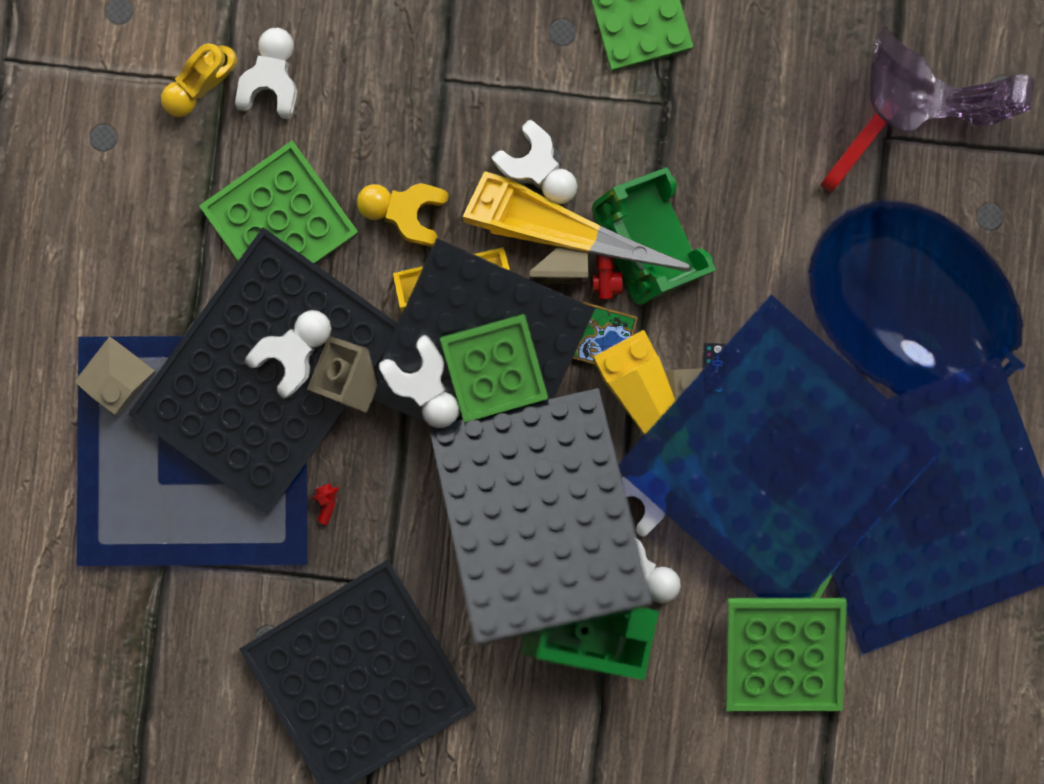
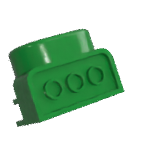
(607, 644)

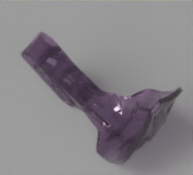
(909, 94)

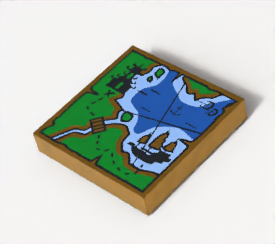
(603, 331)

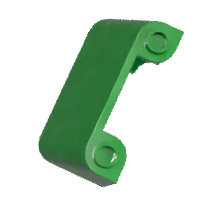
(645, 215)

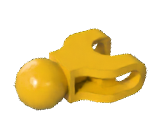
(197, 78)
(401, 209)

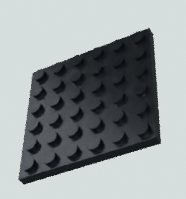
(467, 292)
(358, 677)

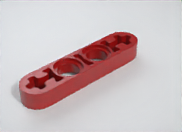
(853, 153)

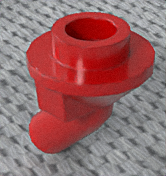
(326, 496)

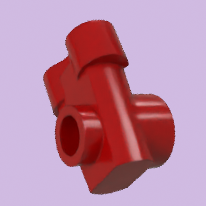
(606, 282)

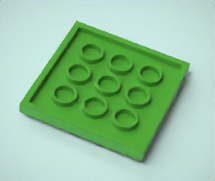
(285, 200)
(785, 654)

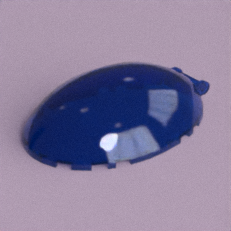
(911, 295)

